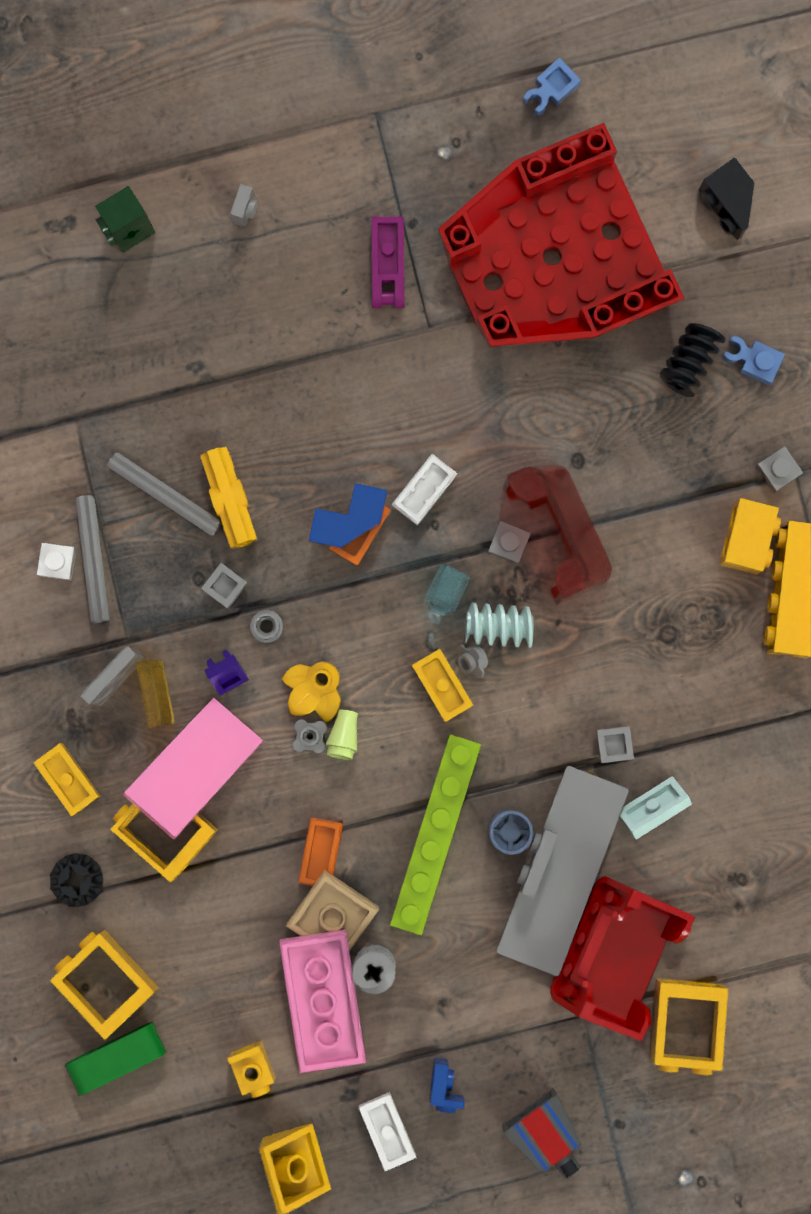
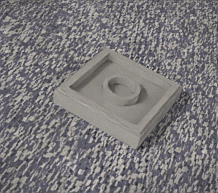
(112, 676)

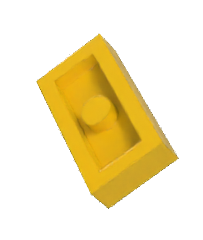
(442, 685)
(67, 779)

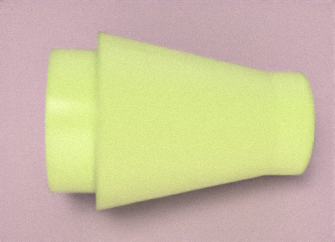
(343, 736)

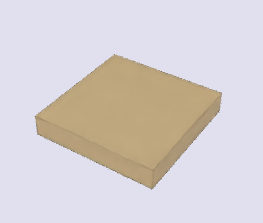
(332, 907)

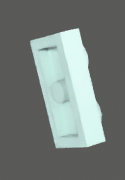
(654, 807)

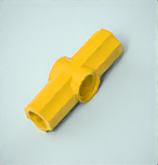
(228, 497)

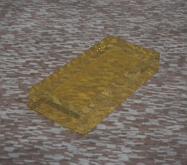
(155, 693)

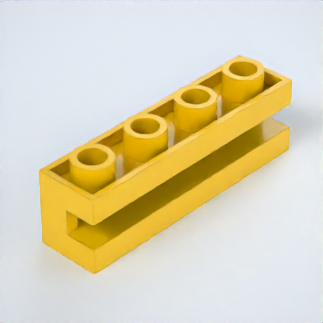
(791, 600)

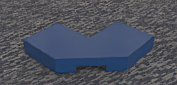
(341, 529)

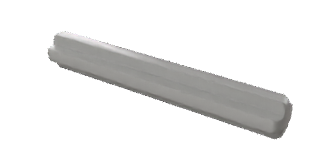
(164, 493)
(92, 559)

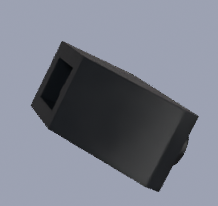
(730, 196)

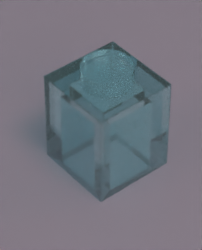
(446, 590)

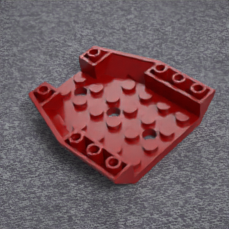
(557, 204)

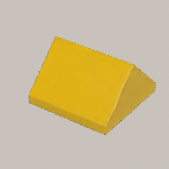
(294, 1167)

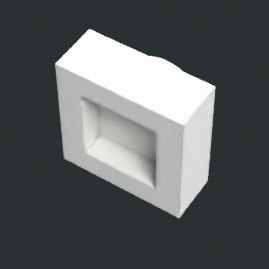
(56, 561)

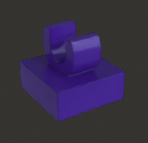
(226, 673)

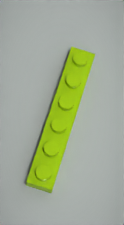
(435, 834)

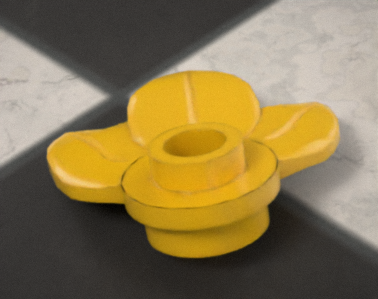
(310, 694)

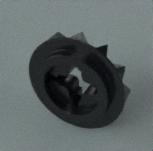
(82, 865)

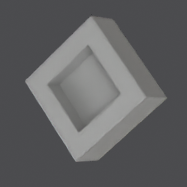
(244, 206)
(779, 469)
(509, 542)
(224, 585)
(614, 744)

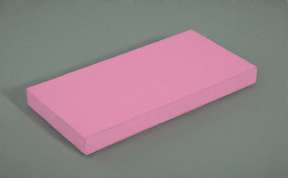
(193, 768)
(322, 1001)

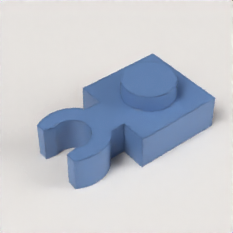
(554, 84)
(758, 361)

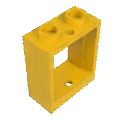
(169, 870)
(127, 965)
(688, 990)

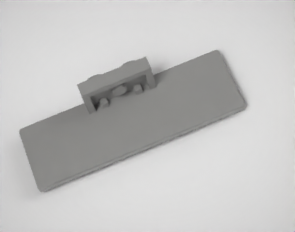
(562, 870)

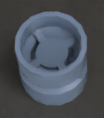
(510, 831)

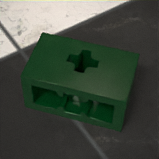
(124, 220)

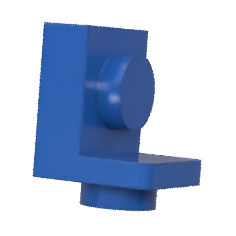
(441, 1081)

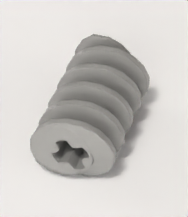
(370, 981)

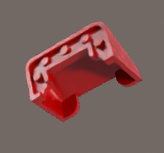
(616, 956)

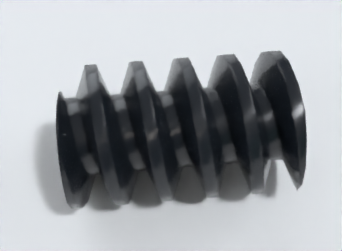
(689, 358)

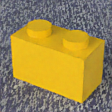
(750, 536)

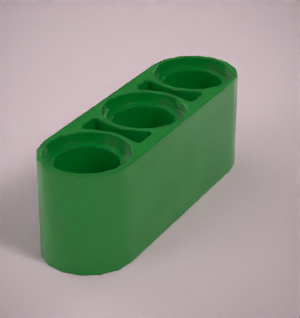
(115, 1058)

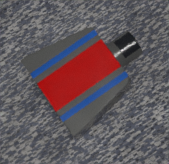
(545, 1135)

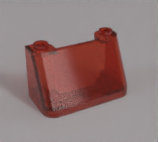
(555, 488)

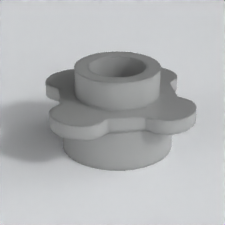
(472, 660)
(316, 743)

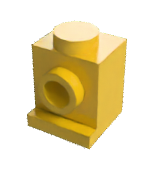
(252, 1057)

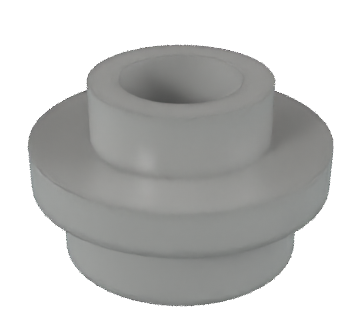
(259, 618)

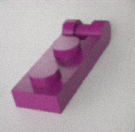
(388, 261)

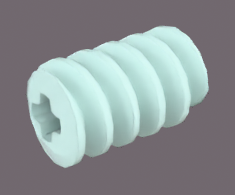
(499, 624)

